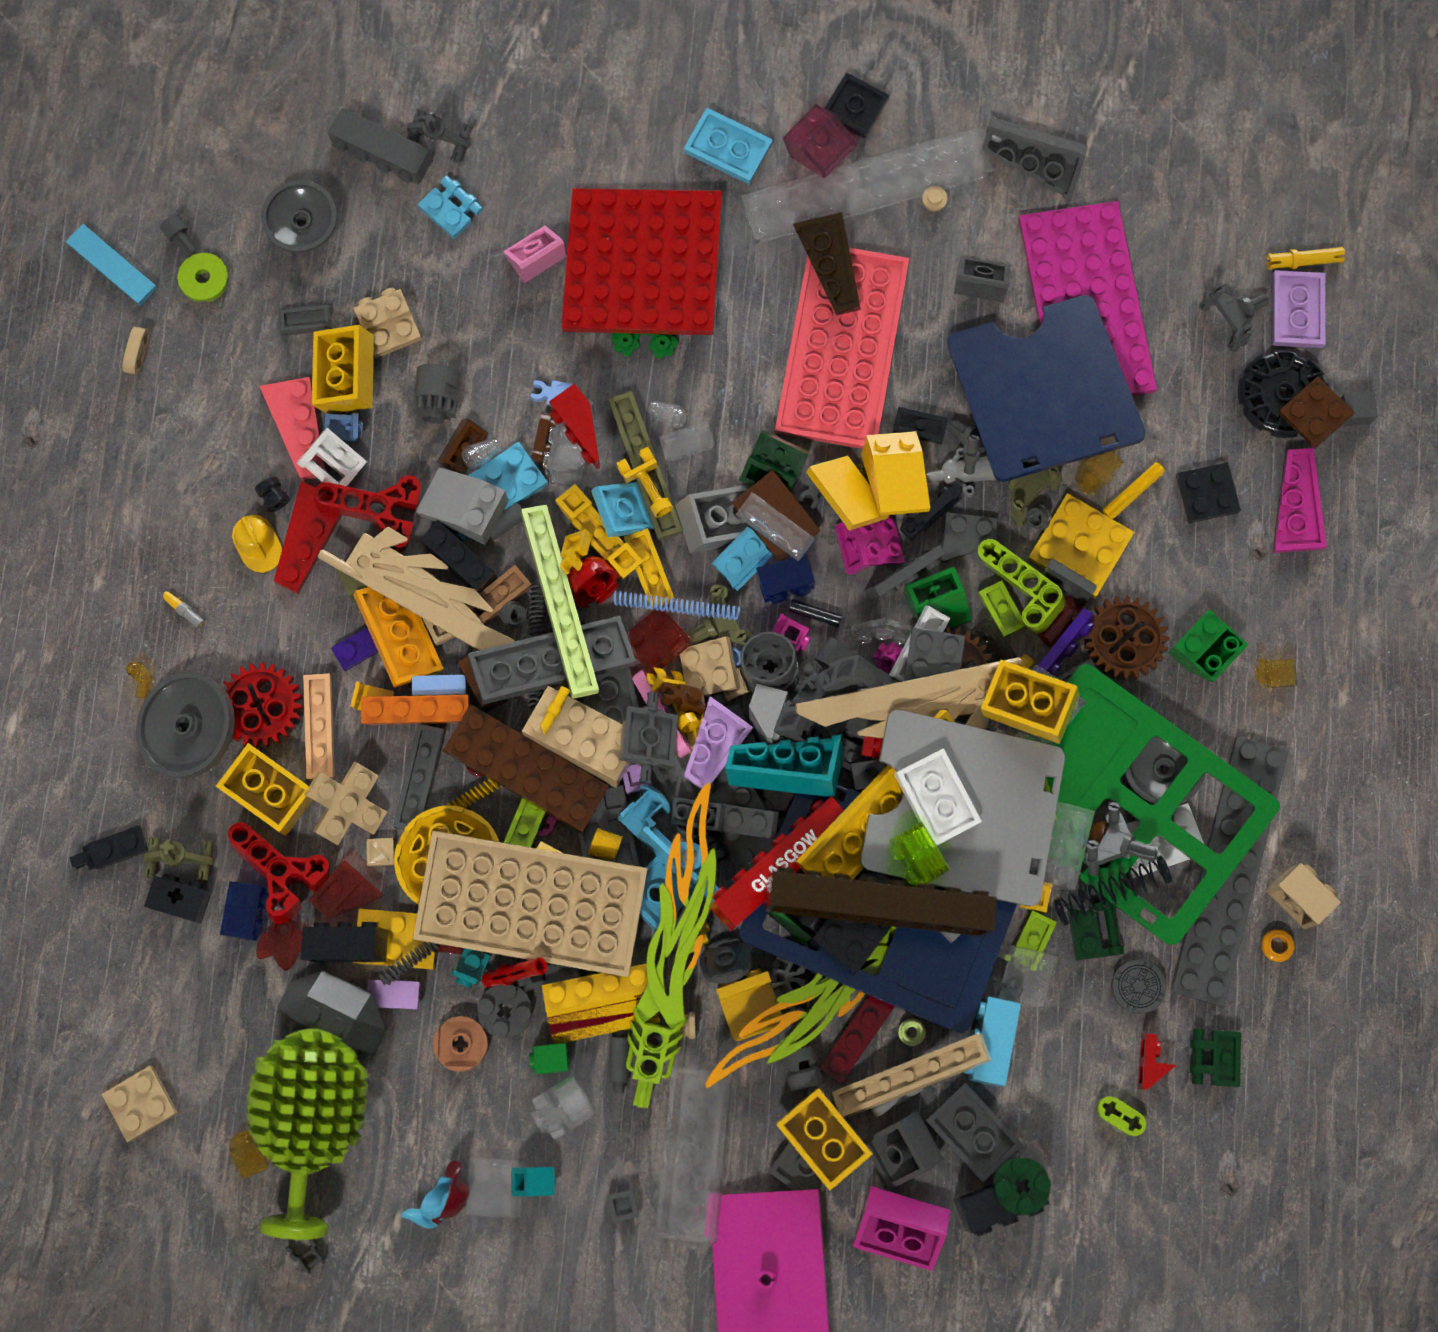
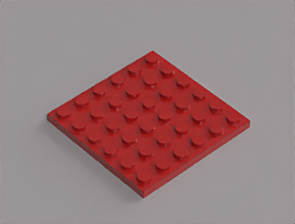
(642, 261)

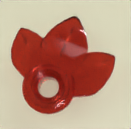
(282, 947)

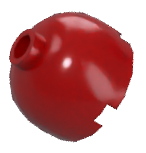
(593, 581)

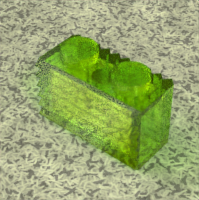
(918, 855)

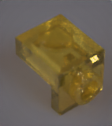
(1276, 673)
(247, 1155)

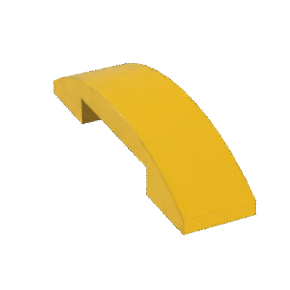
(584, 516)

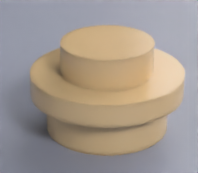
(934, 199)

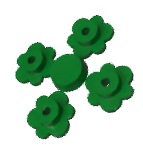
(632, 344)

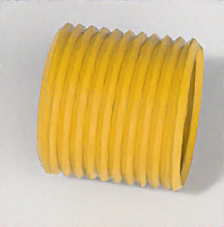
(605, 845)

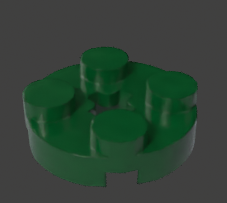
(1038, 1185)

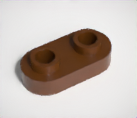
(541, 443)

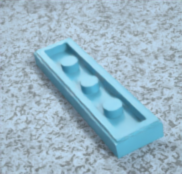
(111, 264)

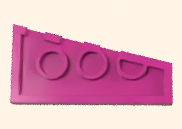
(1299, 510)

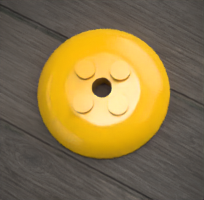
(414, 846)

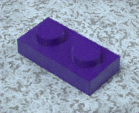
(355, 649)

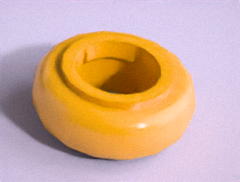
(1285, 937)

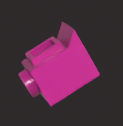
(802, 640)

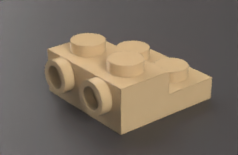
(388, 321)

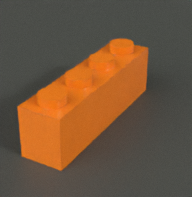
(413, 709)

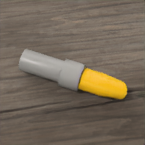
(183, 609)

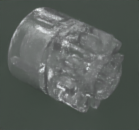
(562, 1108)

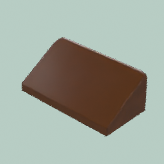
(464, 435)

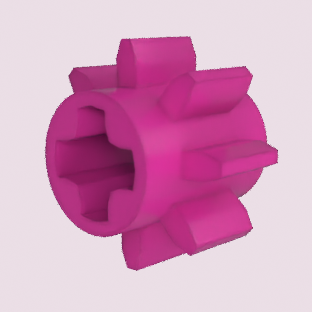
(887, 656)

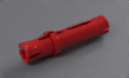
(532, 968)

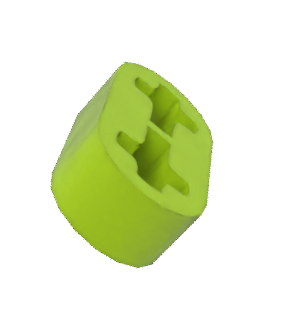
(1124, 1110)

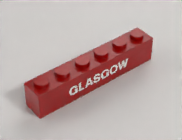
(749, 887)

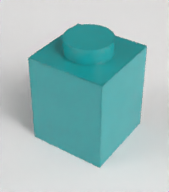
(533, 1181)

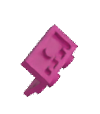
(870, 545)

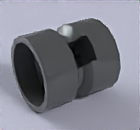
(804, 1078)

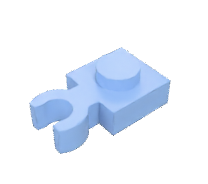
(548, 392)

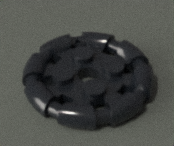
(1268, 392)

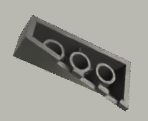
(1037, 154)

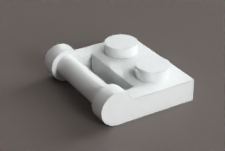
(335, 454)

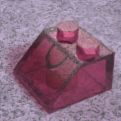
(819, 141)

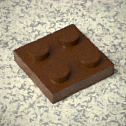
(1316, 412)

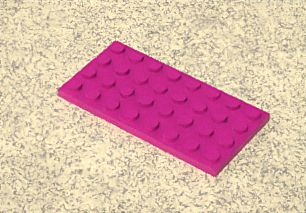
(1087, 254)

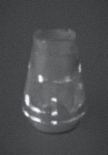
(669, 414)
(480, 453)

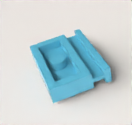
(742, 558)

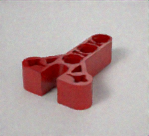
(389, 498)
(296, 869)

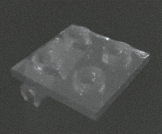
(1026, 976)

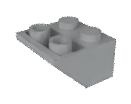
(765, 711)

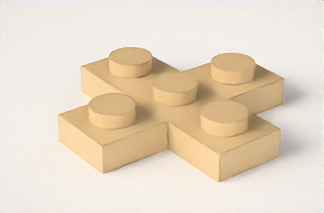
(345, 803)

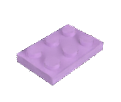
(1298, 309)

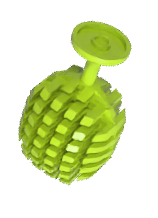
(304, 1116)

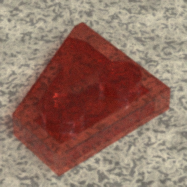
(344, 892)

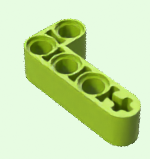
(1019, 579)

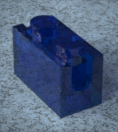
(785, 579)
(244, 911)

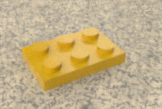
(400, 937)

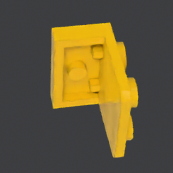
(746, 1000)

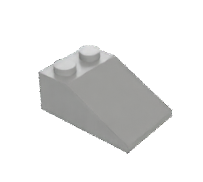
(463, 504)
(711, 518)

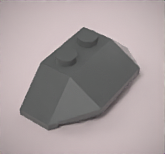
(335, 1007)

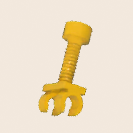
(660, 505)
(687, 721)

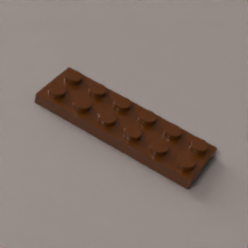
(525, 768)

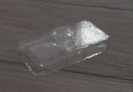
(686, 442)

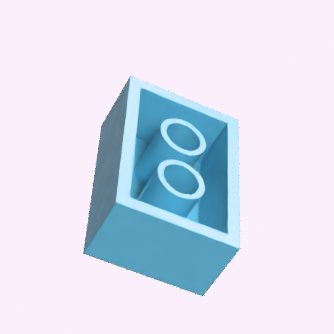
(998, 1026)

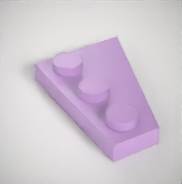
(716, 734)

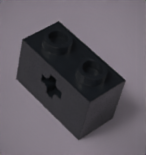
(162, 898)

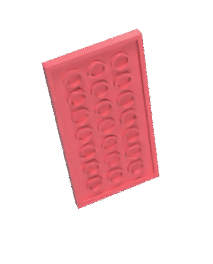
(842, 361)

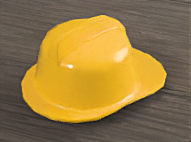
(257, 543)

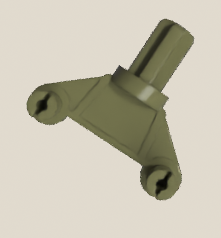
(1027, 488)
(719, 627)
(174, 854)

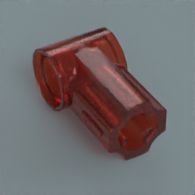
(1061, 622)

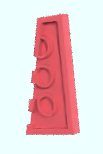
(295, 418)

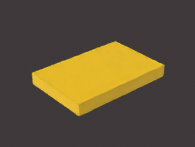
(846, 492)

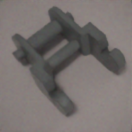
(306, 1267)

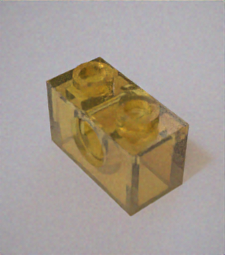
(1098, 472)

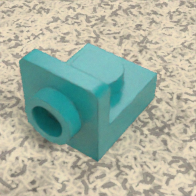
(470, 968)

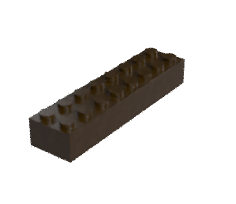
(880, 903)

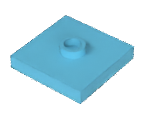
(622, 509)

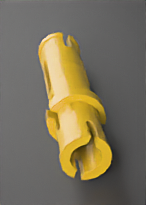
(1304, 258)

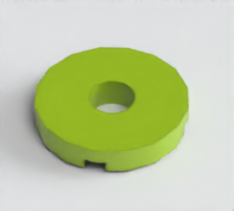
(199, 264)

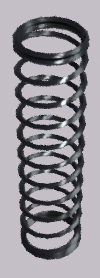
(1162, 868)

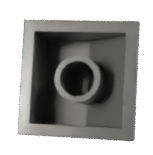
(903, 1150)

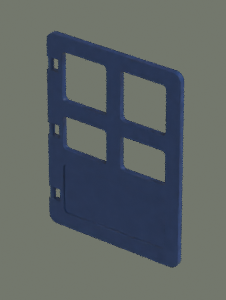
(921, 967)

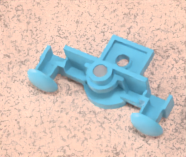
(638, 820)

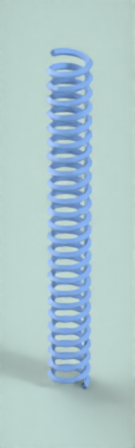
(722, 614)

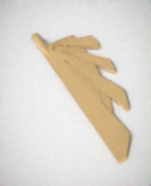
(415, 589)
(954, 691)

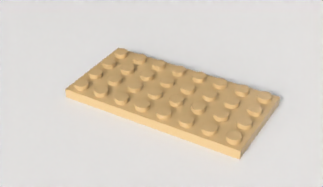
(530, 903)

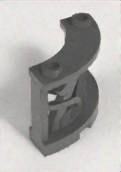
(840, 678)

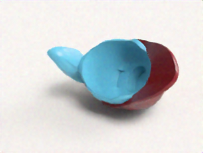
(443, 1201)

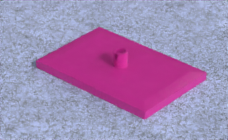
(770, 1263)

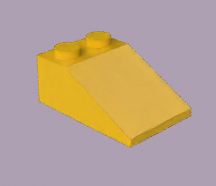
(896, 473)

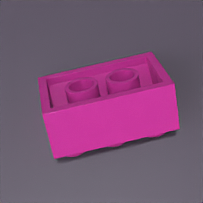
(902, 1228)

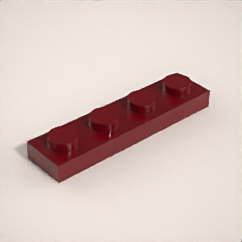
(855, 1038)

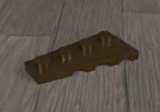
(830, 256)

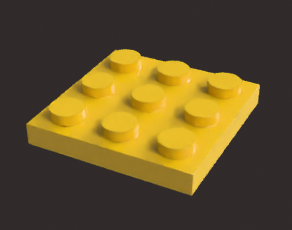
(1082, 541)

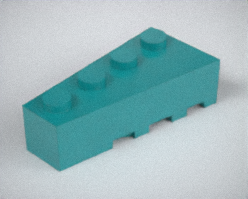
(788, 766)

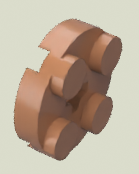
(450, 1032)

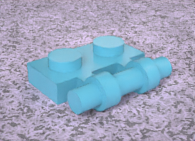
(447, 214)

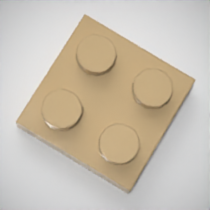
(710, 666)
(139, 1103)

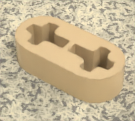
(136, 350)

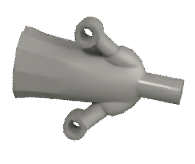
(953, 472)

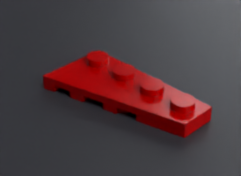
(305, 538)

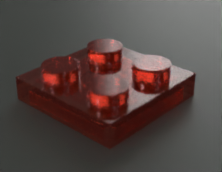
(657, 640)

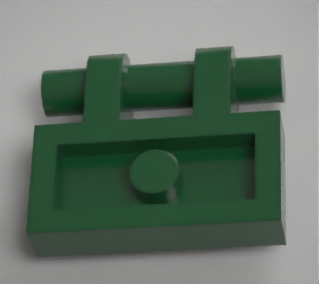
(1225, 1058)

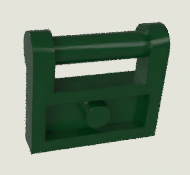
(1087, 937)

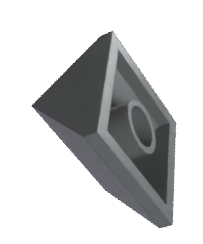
(982, 279)

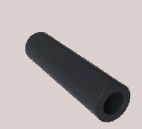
(815, 613)

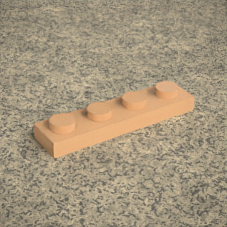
(318, 725)

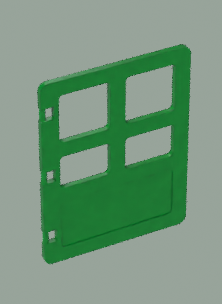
(1099, 751)

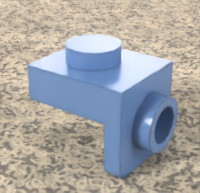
(344, 426)

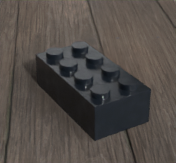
(852, 942)

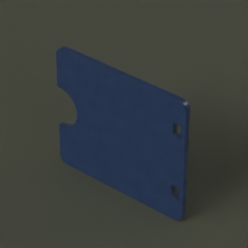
(1046, 391)

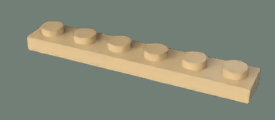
(911, 1075)

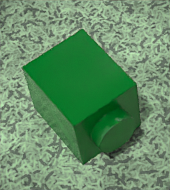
(549, 1059)

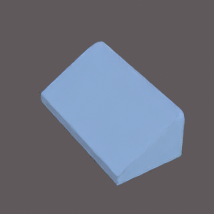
(438, 685)

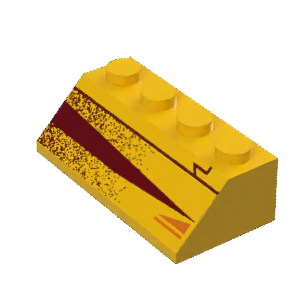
(594, 1004)

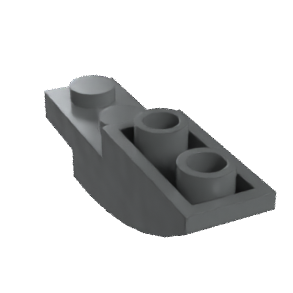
(728, 818)

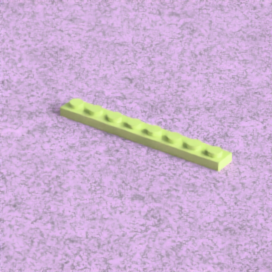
(559, 602)

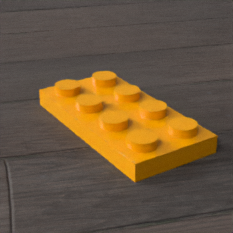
(398, 638)

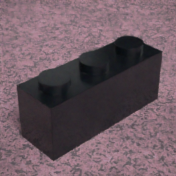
(458, 557)
(344, 943)

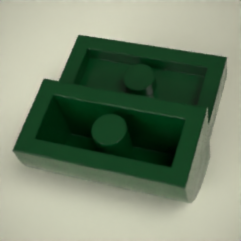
(775, 455)

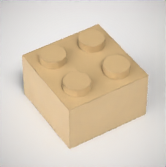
(1303, 895)

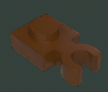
(685, 696)

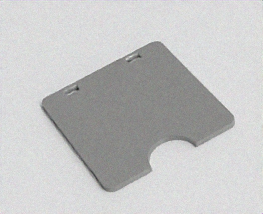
(1006, 788)

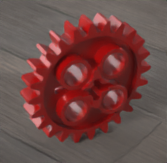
(280, 694)

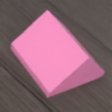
(536, 253)

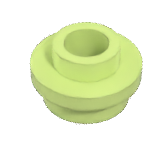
(920, 1029)

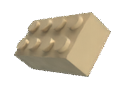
(580, 738)

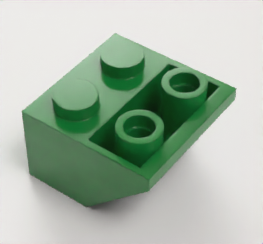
(941, 592)
(1208, 647)

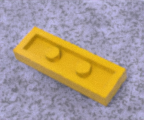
(650, 571)

